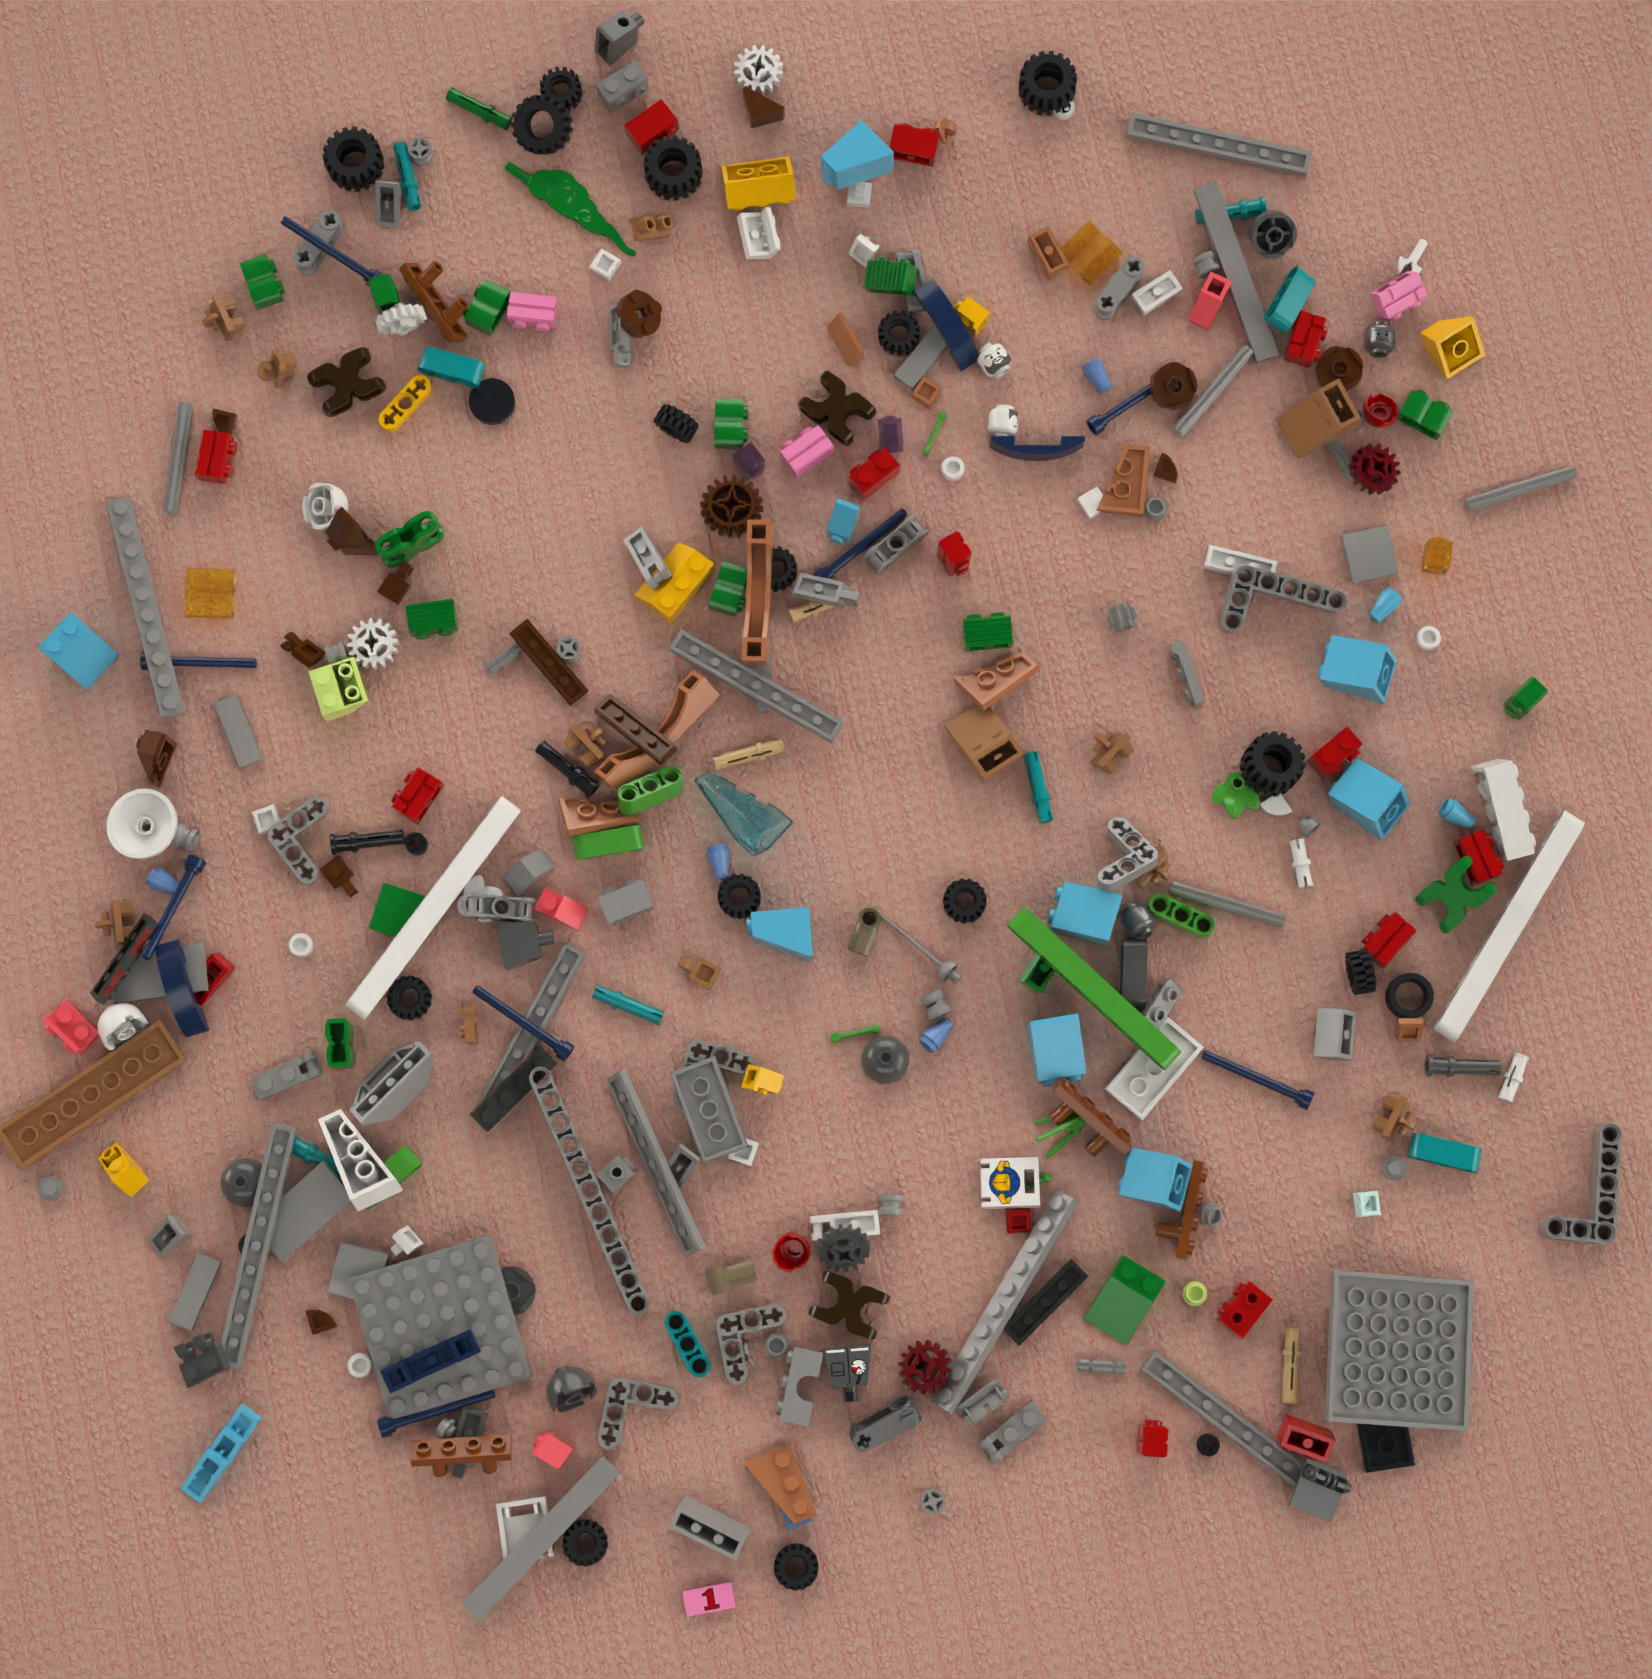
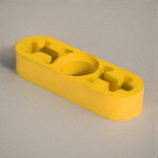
(406, 413)

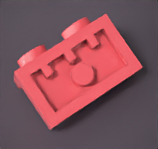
(71, 1027)

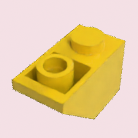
(123, 1169)

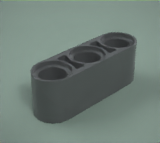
(1134, 971)

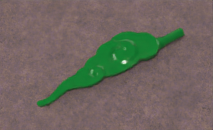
(568, 199)

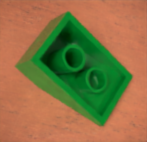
(1124, 1299)

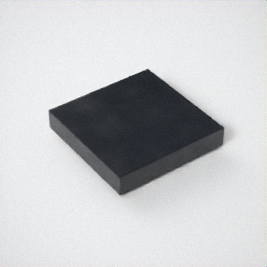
(1385, 1447)

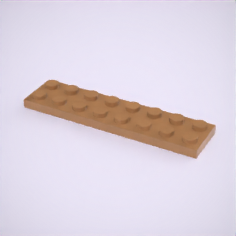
(91, 1094)

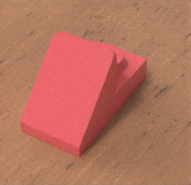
(561, 909)

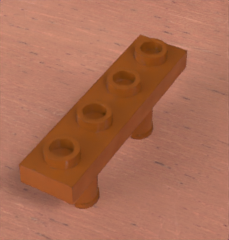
(427, 295)
(1086, 1109)
(1183, 1232)
(461, 1450)

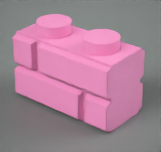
(1398, 295)
(532, 311)
(806, 451)

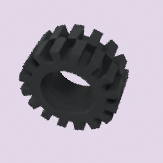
(562, 77)
(902, 320)
(676, 423)
(790, 569)
(739, 910)
(954, 911)
(1360, 972)
(419, 1008)
(571, 1550)
(782, 1574)

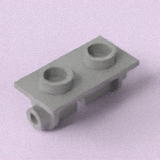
(1164, 1000)
(990, 1395)

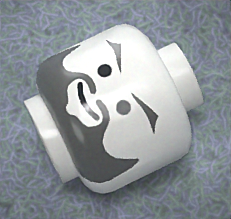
(994, 360)
(1003, 421)

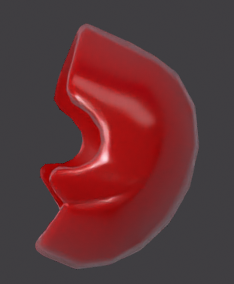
(1380, 410)
(791, 1252)

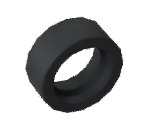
(1422, 982)

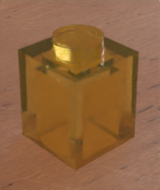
(1437, 555)

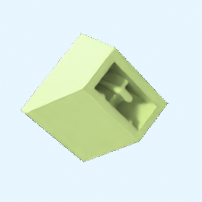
(338, 688)

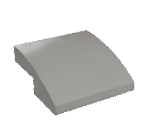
(1369, 553)
(353, 1261)

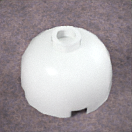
(323, 504)
(120, 1024)

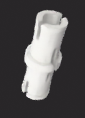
(1301, 863)
(1513, 1077)

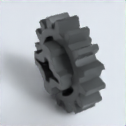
(843, 1247)

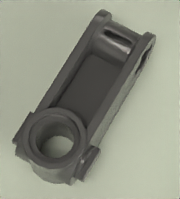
(885, 1424)

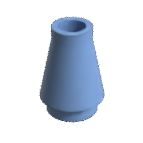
(1097, 375)
(719, 860)
(161, 881)
(935, 1036)

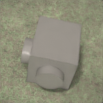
(617, 1173)

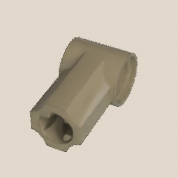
(864, 934)
(725, 1278)

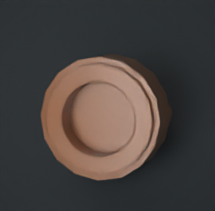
(945, 128)

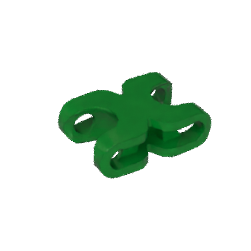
(409, 539)
(1455, 894)

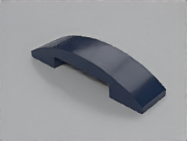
(948, 324)
(1006, 446)
(179, 990)
(430, 1360)

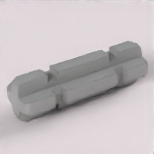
(1341, 457)
(503, 658)
(1101, 1366)

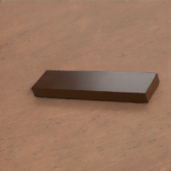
(548, 662)
(635, 729)

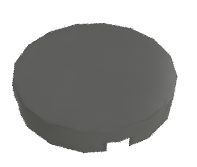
(520, 1288)

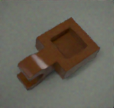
(394, 586)
(303, 651)
(338, 874)

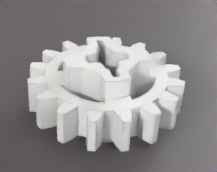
(750, 64)
(400, 319)
(383, 643)

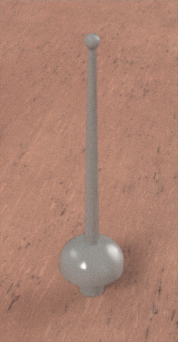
(946, 969)

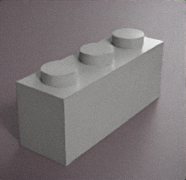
(710, 1528)

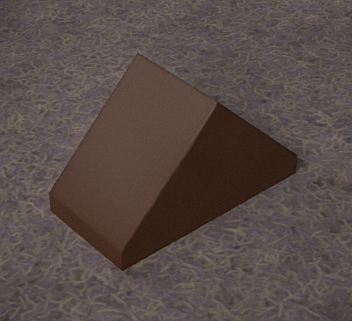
(761, 109)

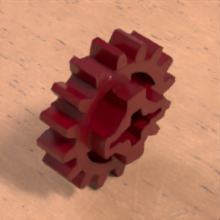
(1365, 475)
(911, 1370)

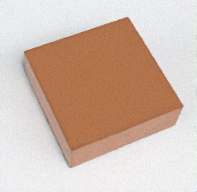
(926, 392)
(1409, 1029)

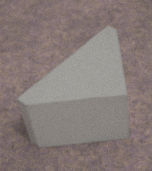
(388, 203)
(528, 871)
(683, 1164)
(169, 1235)

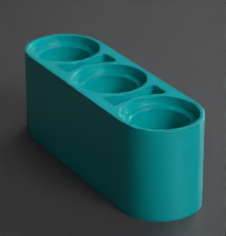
(1289, 299)
(451, 367)
(1445, 1152)
(687, 1331)

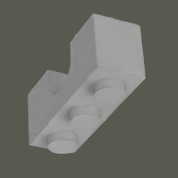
(793, 1407)

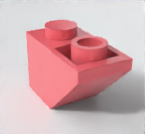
(1209, 301)
(552, 1449)

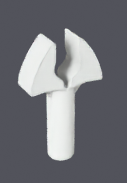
(1412, 260)

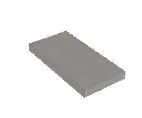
(145, 980)
(709, 1109)
(307, 1209)

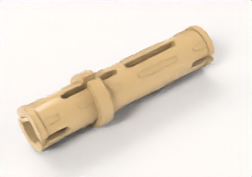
(810, 608)
(748, 754)
(1291, 1360)

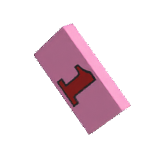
(709, 1599)

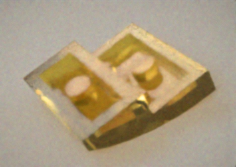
(1090, 252)
(210, 592)

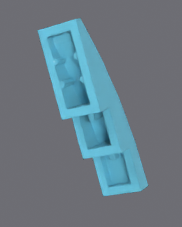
(221, 1453)

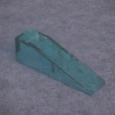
(749, 821)

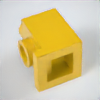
(972, 315)
(762, 1080)

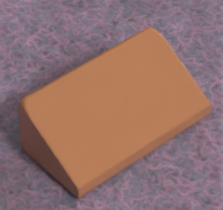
(1048, 252)
(845, 340)

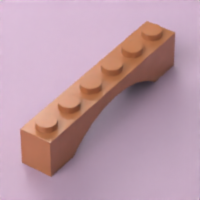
(758, 594)
(690, 701)

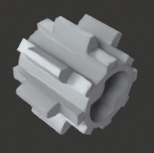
(1122, 617)

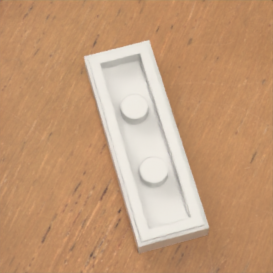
(1227, 560)

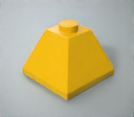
(1453, 344)

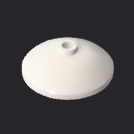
(131, 816)

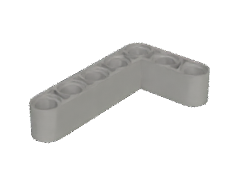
(1277, 591)
(1597, 1194)

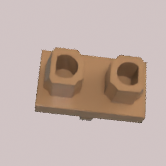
(651, 226)
(218, 317)
(278, 368)
(1108, 747)
(592, 754)
(1156, 873)
(118, 911)
(1398, 1107)

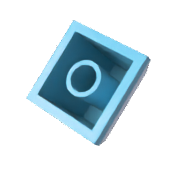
(856, 158)
(78, 651)
(1358, 668)
(1369, 798)
(1084, 913)
(783, 931)
(1057, 1049)
(1155, 1178)

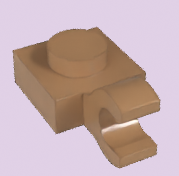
(703, 971)
(469, 1028)

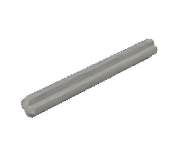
(1213, 390)
(177, 458)
(1520, 488)
(1227, 904)

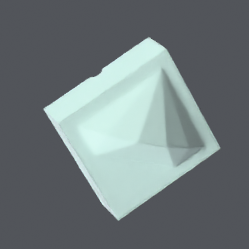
(1366, 1204)

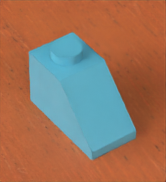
(843, 522)

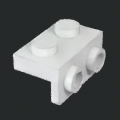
(758, 234)

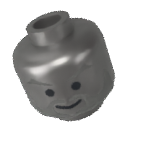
(1379, 339)
(1138, 921)

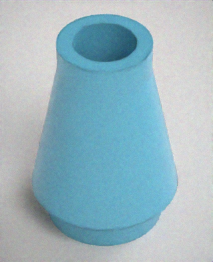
(1385, 604)
(1455, 813)

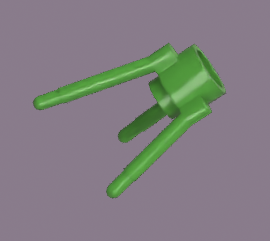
(1072, 1124)

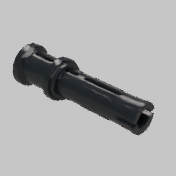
(575, 775)
(354, 842)

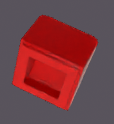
(1018, 1220)

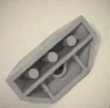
(393, 1084)

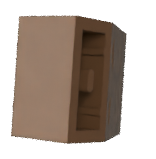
(1319, 419)
(984, 742)

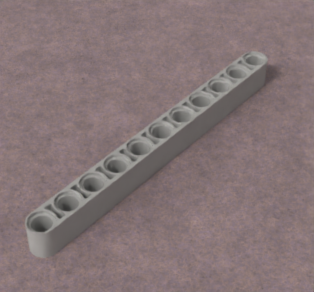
(588, 1203)

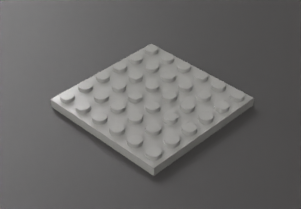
(433, 1300)
(1399, 1350)

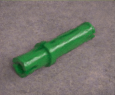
(486, 112)

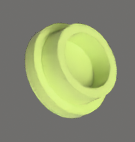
(1194, 1293)

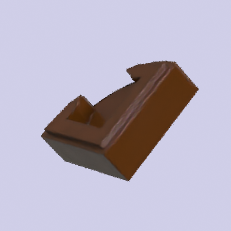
(224, 420)
(1166, 469)
(320, 1321)

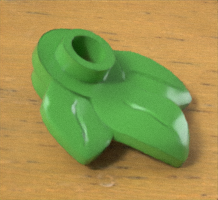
(1235, 798)

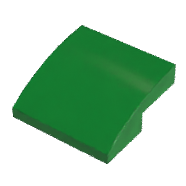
(393, 909)

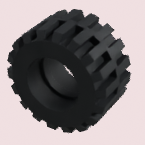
(1047, 66)
(523, 119)
(349, 142)
(668, 151)
(1282, 749)

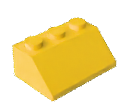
(758, 183)
(689, 574)

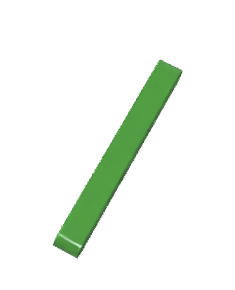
(1094, 988)

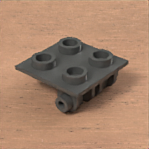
(1319, 1489)

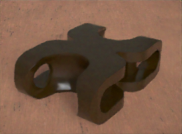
(346, 382)
(836, 408)
(849, 1305)

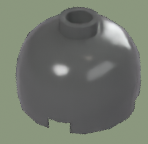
(1272, 234)
(885, 1059)
(241, 1181)
(569, 1388)

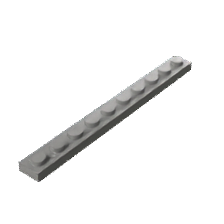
(145, 608)
(257, 1243)
(1005, 1301)

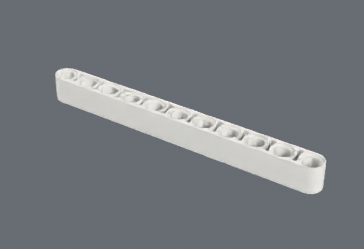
(432, 908)
(1508, 926)

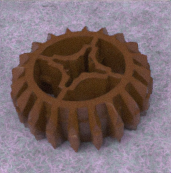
(723, 504)

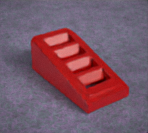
(227, 969)

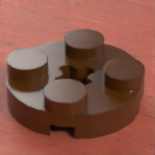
(650, 313)
(1342, 357)
(1160, 384)

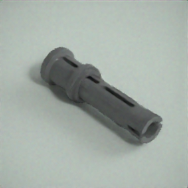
(1450, 1066)

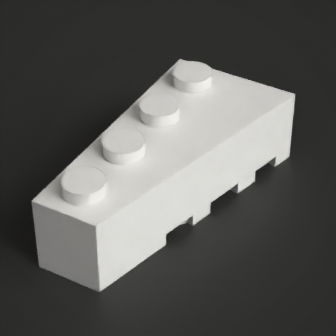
(1505, 808)
(360, 1168)

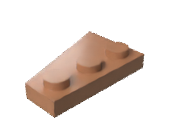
(1128, 483)
(994, 682)
(592, 817)
(784, 1483)

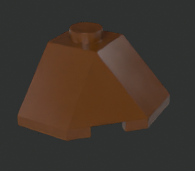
(348, 535)
(155, 754)

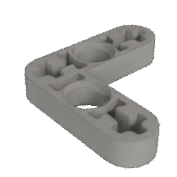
(290, 842)
(1133, 856)
(690, 1059)
(735, 1336)
(631, 1397)

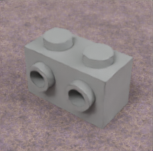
(622, 87)
(625, 902)
(1334, 1034)

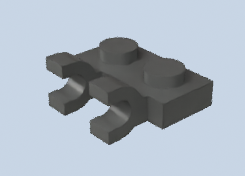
(204, 1366)

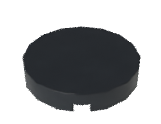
(492, 401)

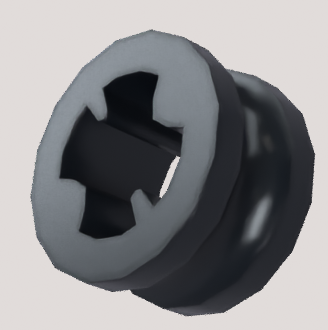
(421, 838)
(1201, 1440)

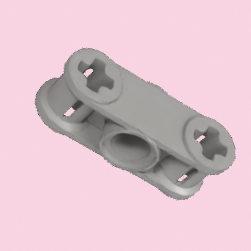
(326, 232)
(1119, 288)
(884, 555)
(483, 907)

